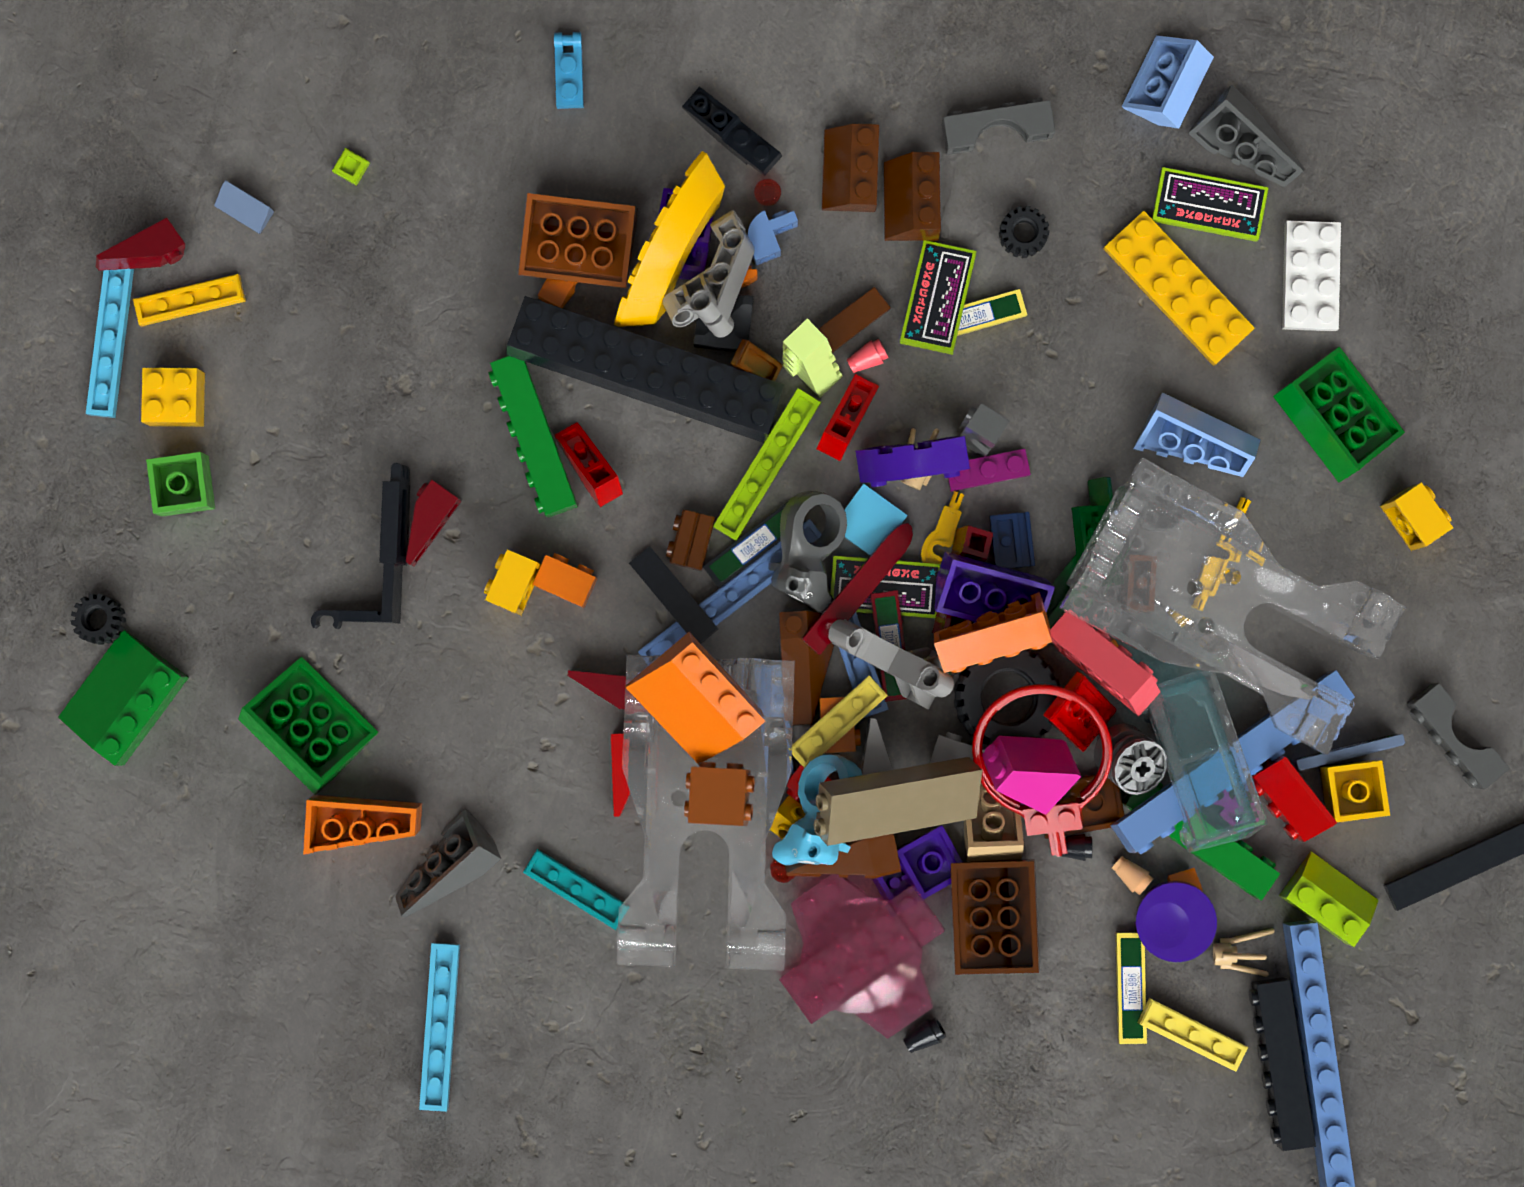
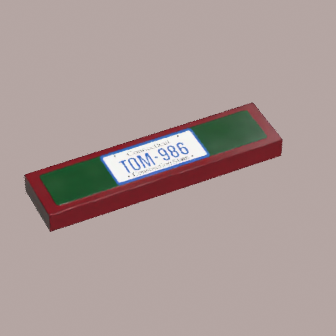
(888, 627)

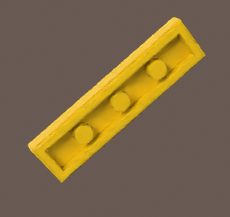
(189, 300)

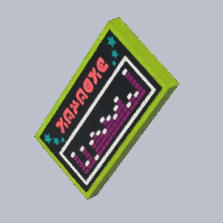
(1209, 204)
(938, 297)
(912, 579)

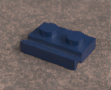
(1012, 540)

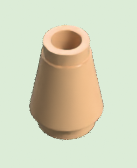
(1132, 875)

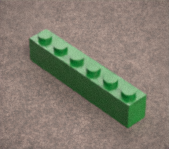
(534, 436)
(1229, 859)

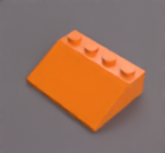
(696, 700)

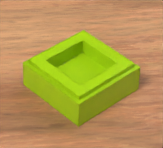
(350, 166)

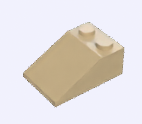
(994, 833)

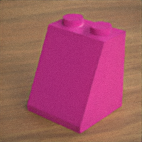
(1031, 770)

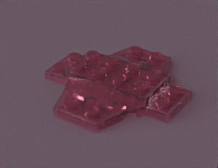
(862, 954)

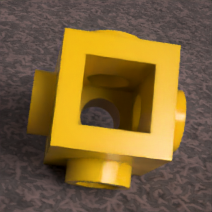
(786, 815)

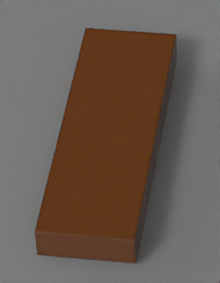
(854, 319)

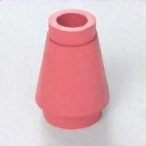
(868, 356)

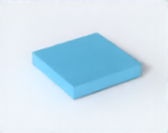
(870, 519)

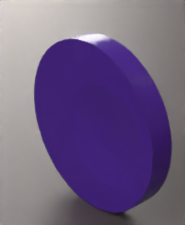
(1176, 921)

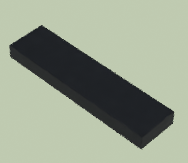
(673, 595)

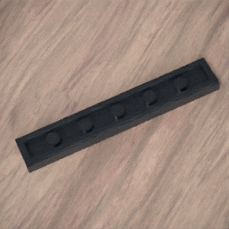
(1456, 867)

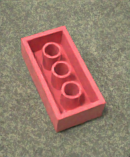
(1105, 662)

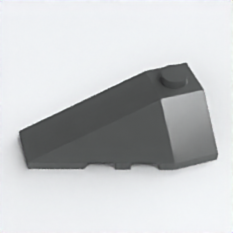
(1242, 134)
(457, 860)

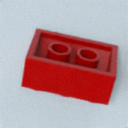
(1292, 800)

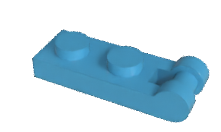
(569, 71)

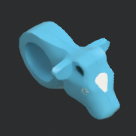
(801, 841)

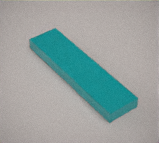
(574, 888)

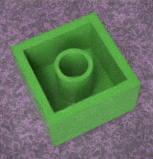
(180, 484)

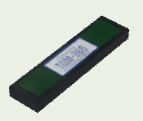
(746, 549)

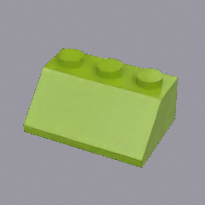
(1330, 899)

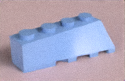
(1196, 437)

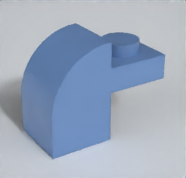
(763, 233)

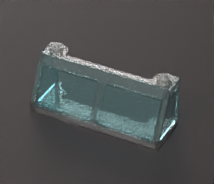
(1205, 762)

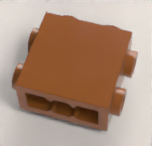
(719, 794)

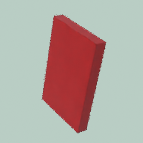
(1073, 719)

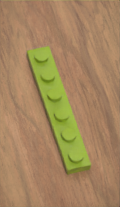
(767, 464)

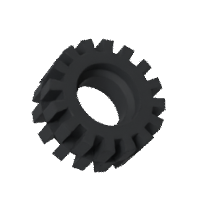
(1035, 220)
(83, 615)

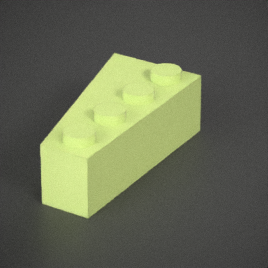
(810, 357)

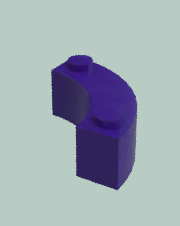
(902, 462)

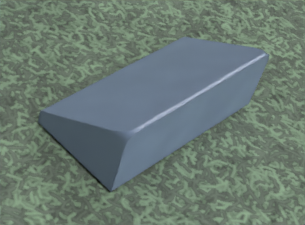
(243, 207)

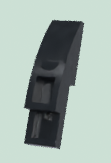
(731, 132)

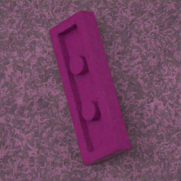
(992, 470)

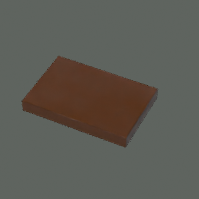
(1101, 810)

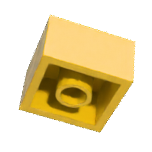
(173, 397)
(1417, 516)
(512, 582)
(1355, 790)

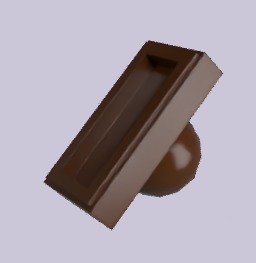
(756, 361)

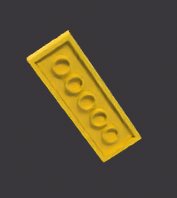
(1178, 288)

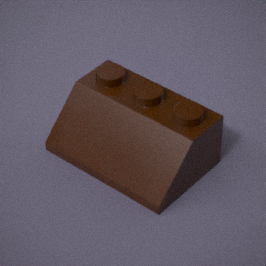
(850, 168)
(912, 197)

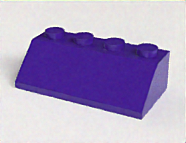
(975, 587)

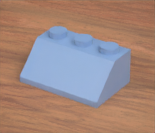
(1168, 80)

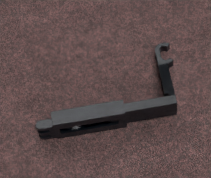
(392, 553)

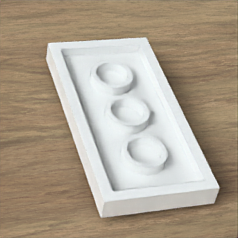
(1311, 275)

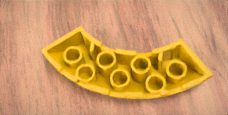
(671, 243)

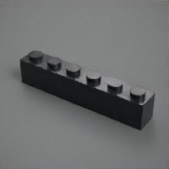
(1282, 1063)

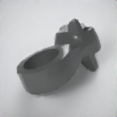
(801, 568)

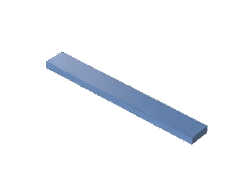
(731, 595)

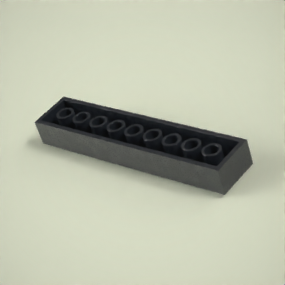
(644, 369)

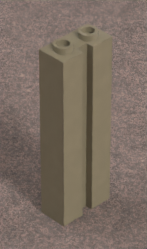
(897, 800)

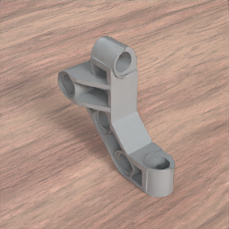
(715, 290)
(915, 671)

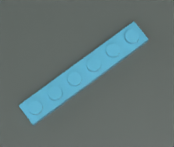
(109, 342)
(439, 1027)

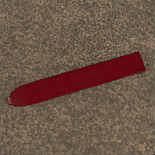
(860, 586)

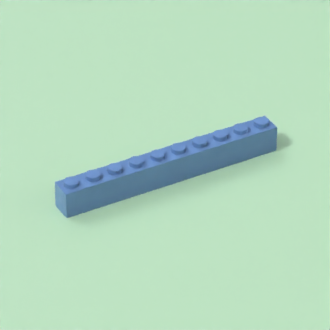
(1162, 811)
(1318, 1053)

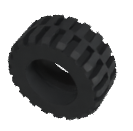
(969, 692)

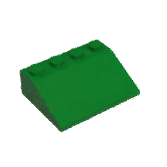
(1339, 414)
(122, 699)
(307, 725)

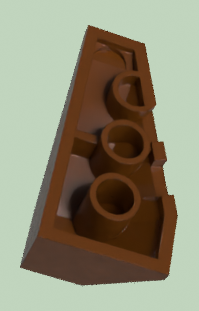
(809, 666)
(866, 857)

